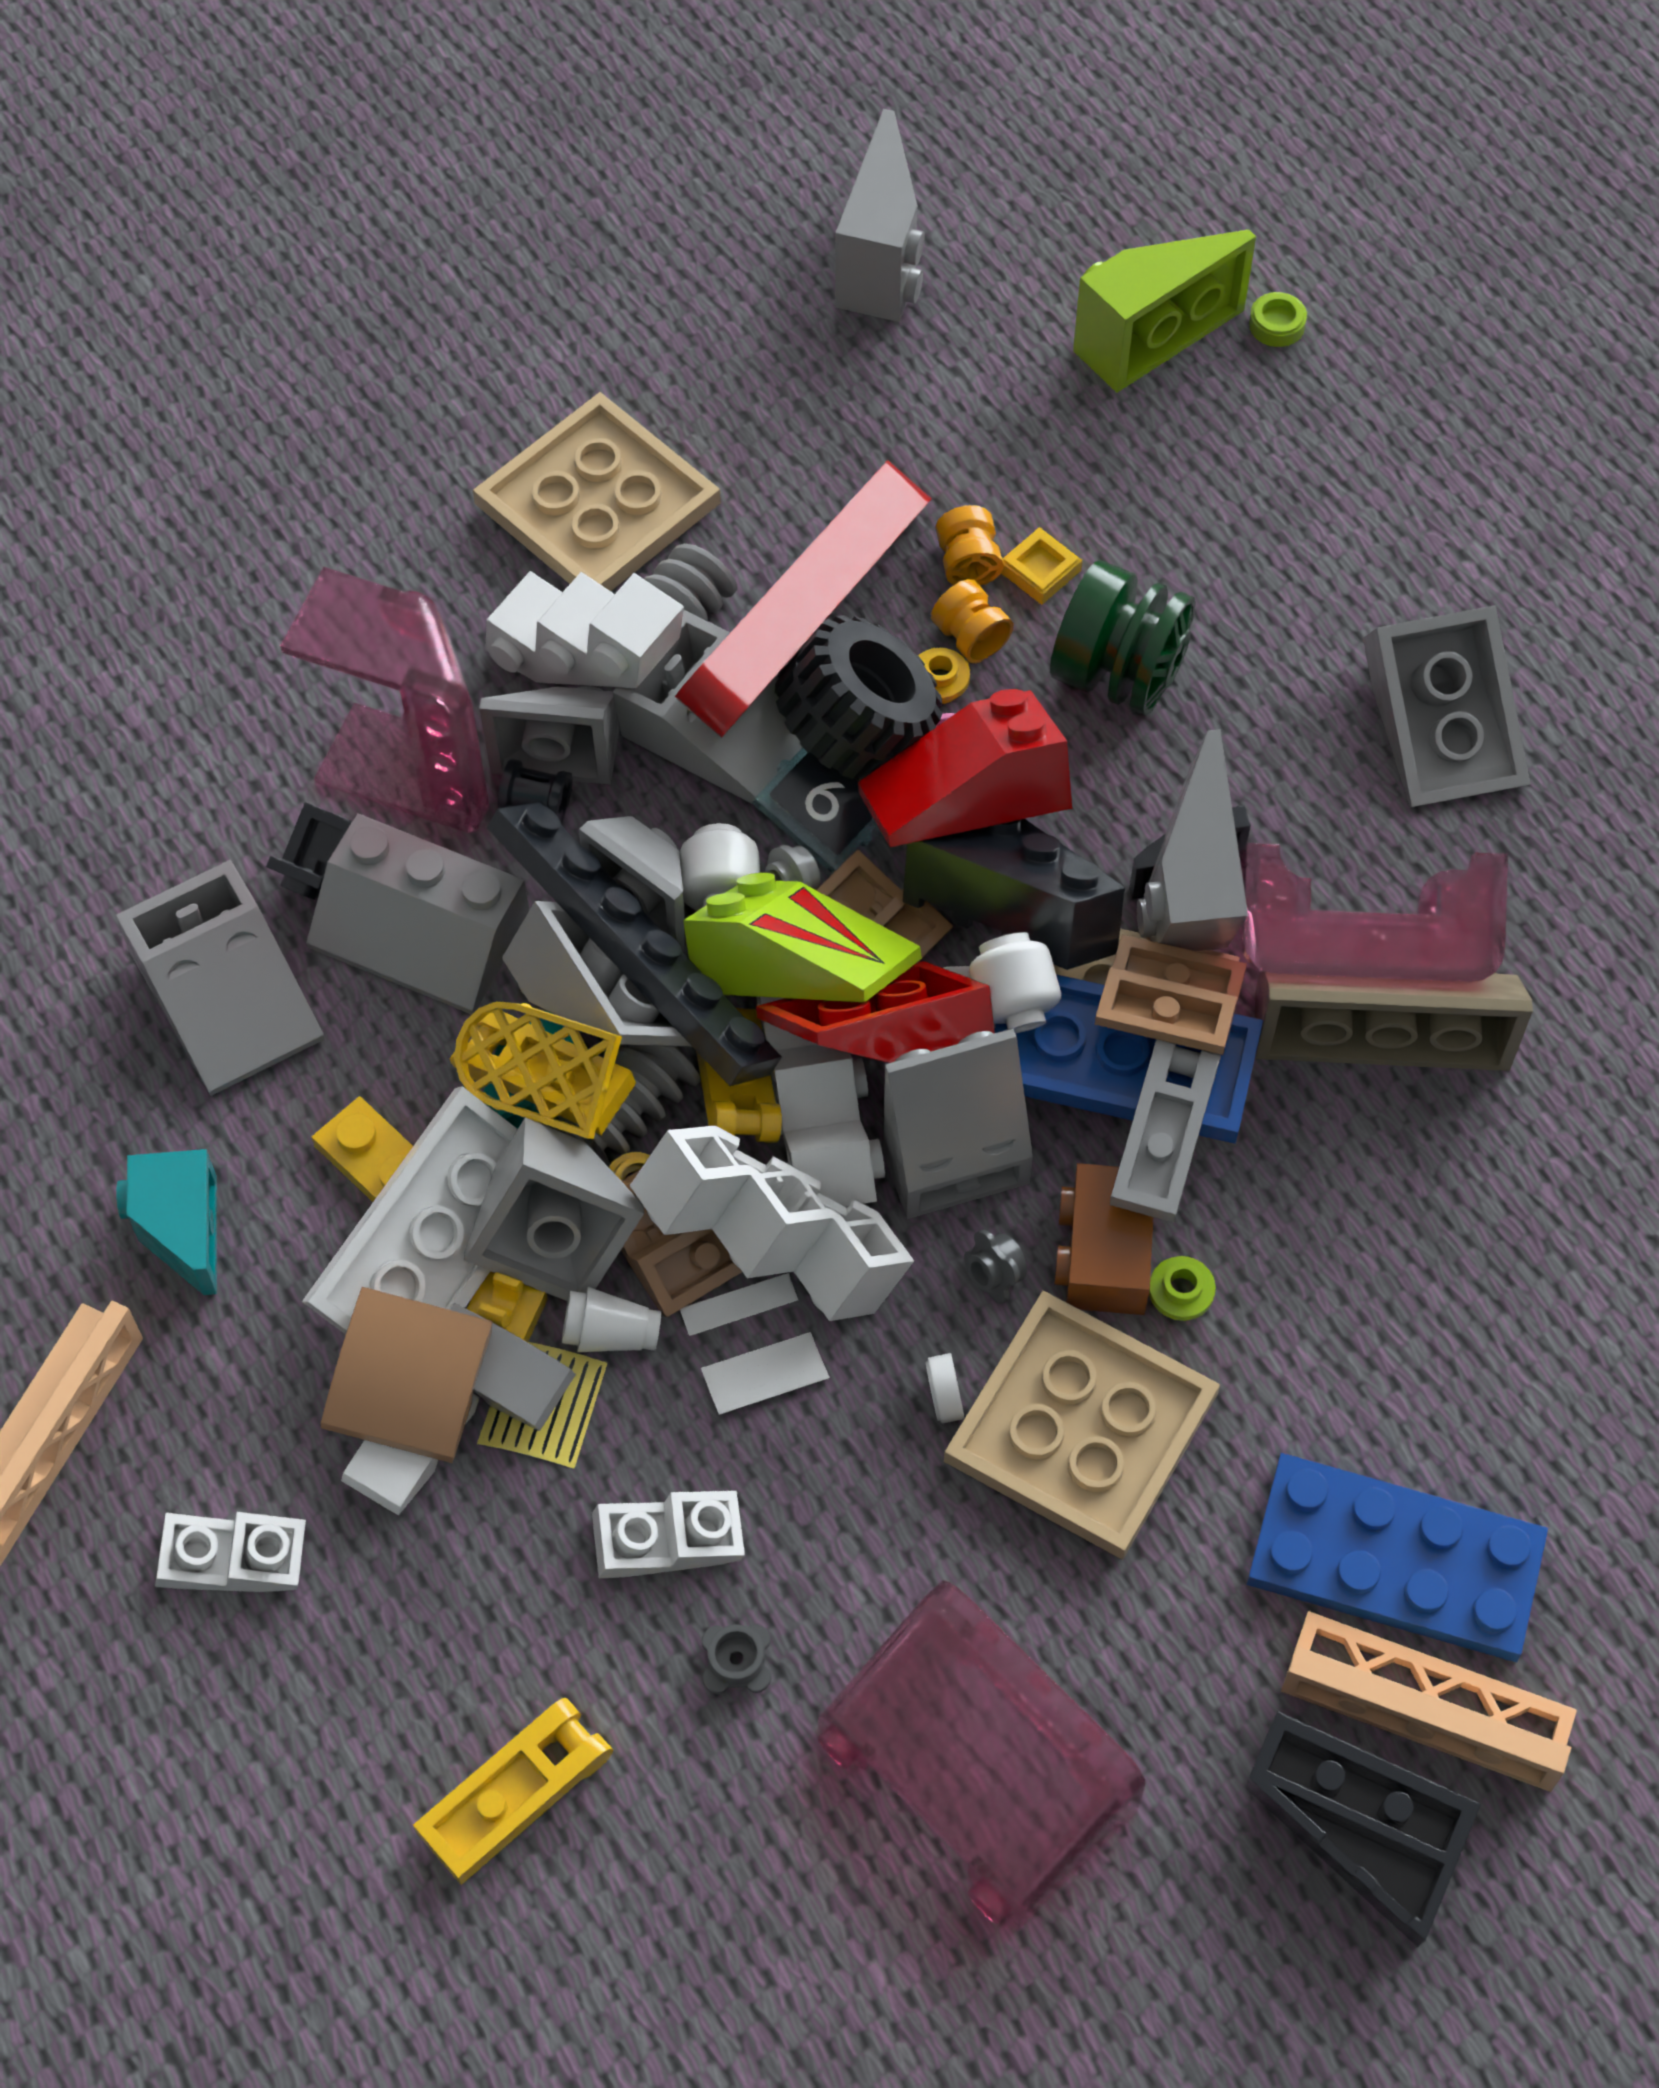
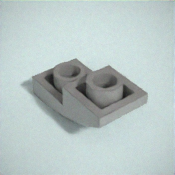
(519, 1377)

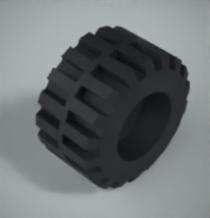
(856, 696)

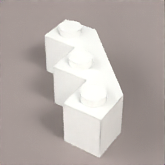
(584, 631)
(822, 1116)
(772, 1220)

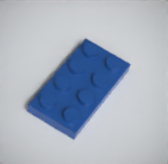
(1106, 1068)
(1398, 1557)

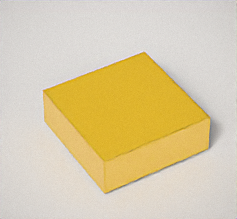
(1041, 565)

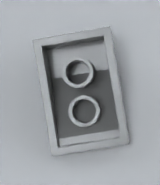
(879, 233)
(1448, 705)
(1197, 880)
(576, 980)

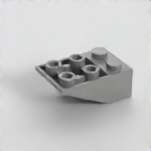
(654, 719)
(219, 977)
(956, 1123)

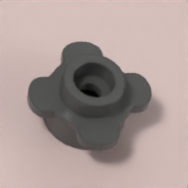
(995, 1264)
(722, 1644)

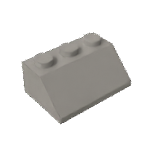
(416, 913)

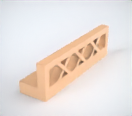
(57, 1411)
(1423, 1714)

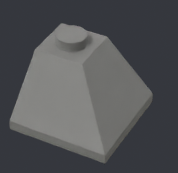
(553, 731)
(642, 864)
(552, 1213)

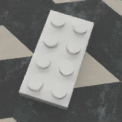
(422, 1218)

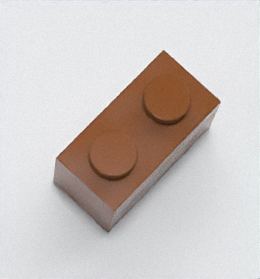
(1108, 1249)

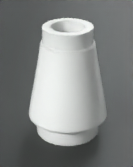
(608, 1323)

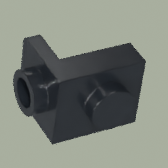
(309, 850)

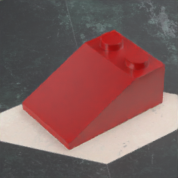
(972, 772)
(915, 1011)

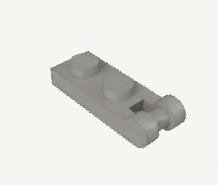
(1164, 1132)

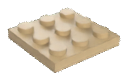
(597, 495)
(1082, 1424)

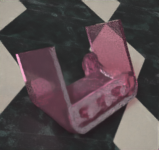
(413, 762)

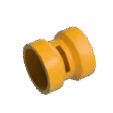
(969, 546)
(969, 618)

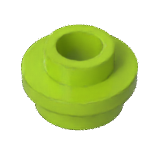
(1176, 1304)

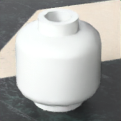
(714, 862)
(1019, 980)

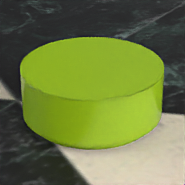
(1277, 319)

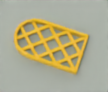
(600, 1081)

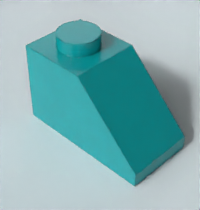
(174, 1211)

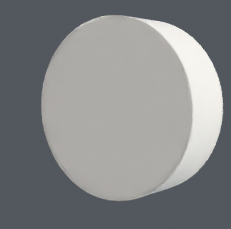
(944, 1388)

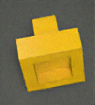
(509, 1304)

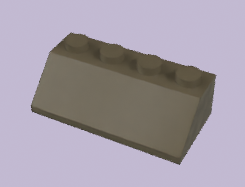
(1392, 1021)

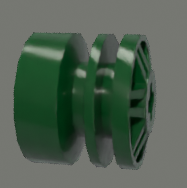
(1114, 634)

